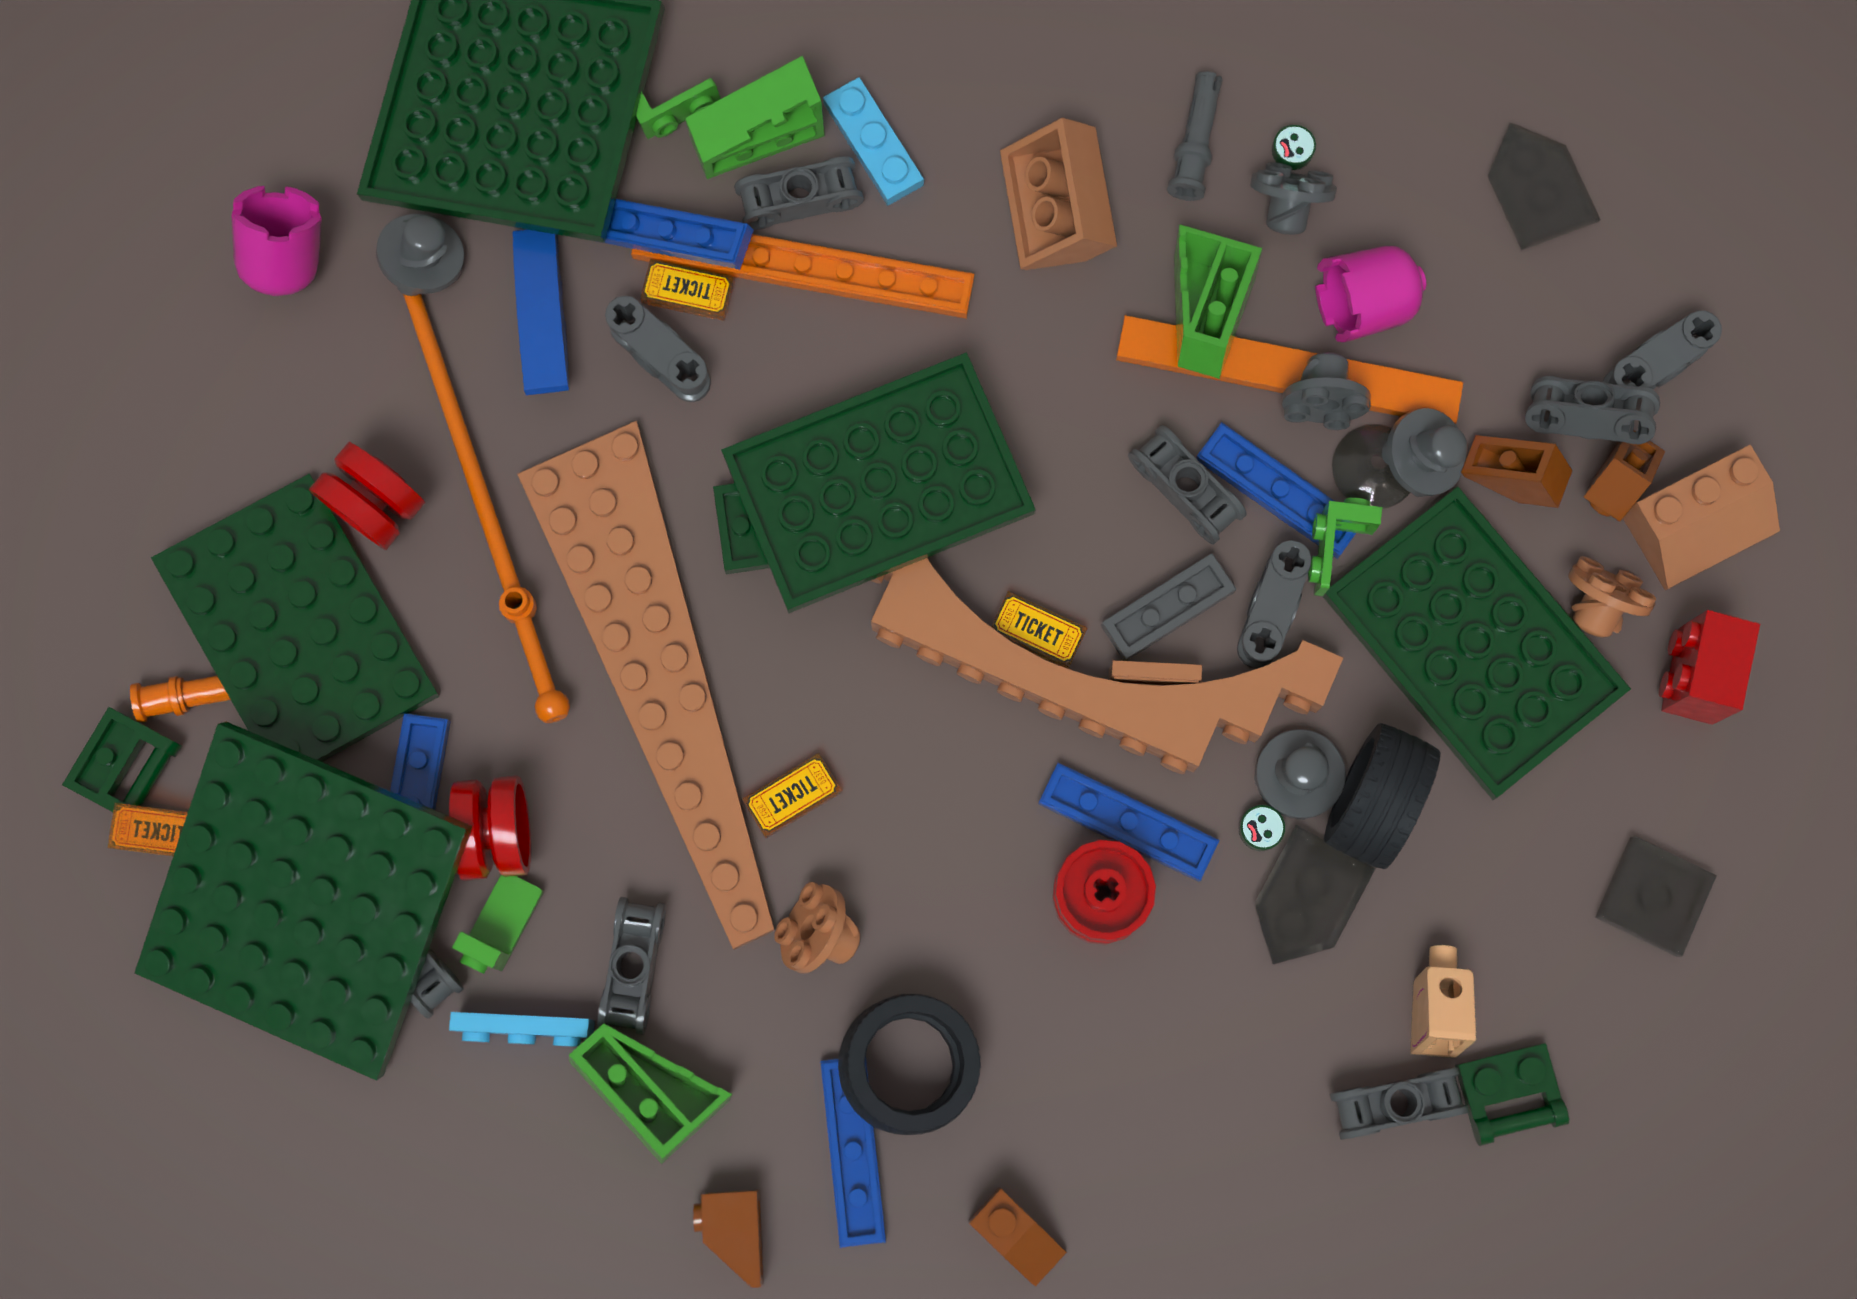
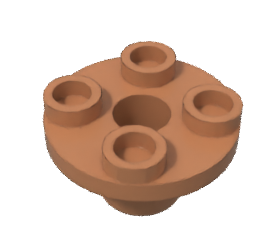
(1607, 597)
(817, 930)

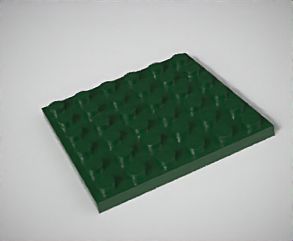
(513, 111)
(302, 899)

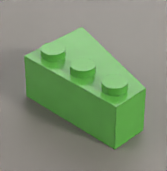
(758, 120)
(1210, 296)
(647, 1092)

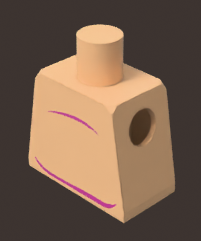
(1443, 1006)

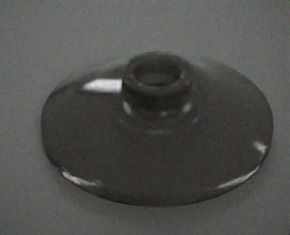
(1356, 474)

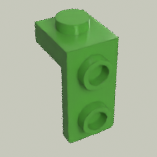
(666, 117)
(1349, 516)
(499, 924)

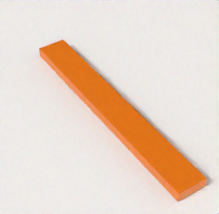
(844, 275)
(1277, 367)

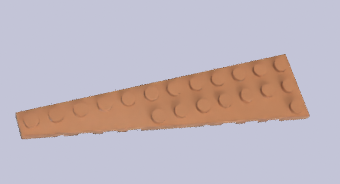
(623, 575)

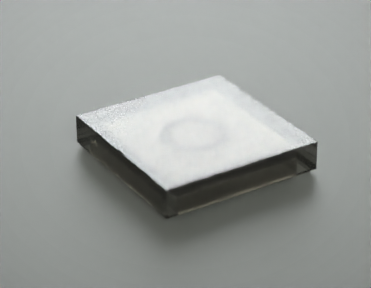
(1656, 896)

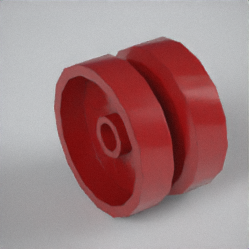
(370, 492)
(498, 830)
(1120, 871)

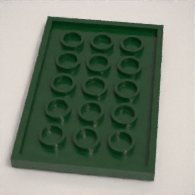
(878, 482)
(295, 624)
(1476, 643)

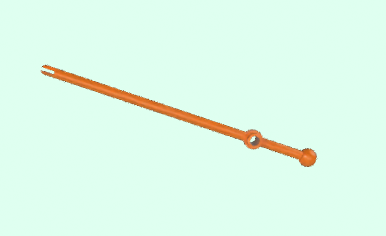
(551, 703)

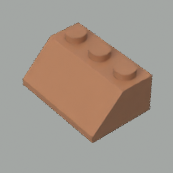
(1058, 196)
(1705, 517)

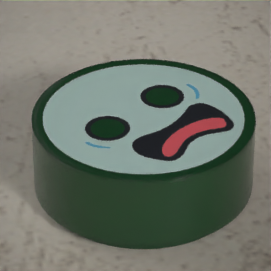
(1294, 146)
(1261, 828)

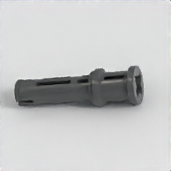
(1193, 154)

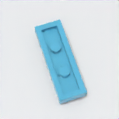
(873, 141)
(521, 1028)

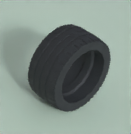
(1382, 796)
(963, 1053)

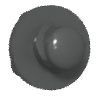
(1292, 195)
(419, 254)
(1326, 394)
(1425, 452)
(1300, 774)

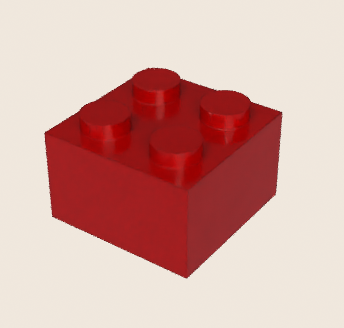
(1709, 667)

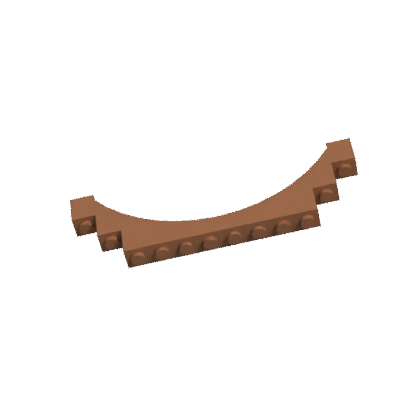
(1157, 719)

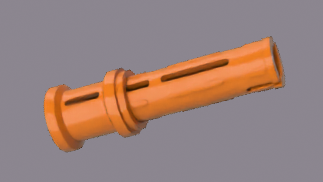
(175, 696)

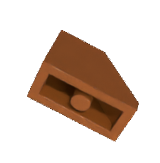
(1519, 469)
(1623, 478)
(733, 1231)
(1017, 1237)

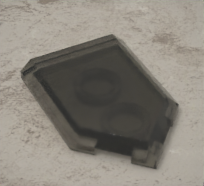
(1539, 188)
(1308, 896)

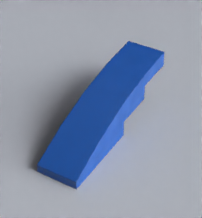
(540, 312)

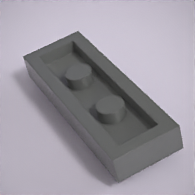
(1168, 607)

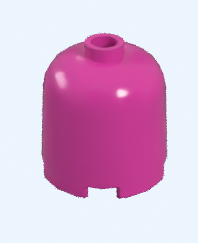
(276, 239)
(1369, 291)

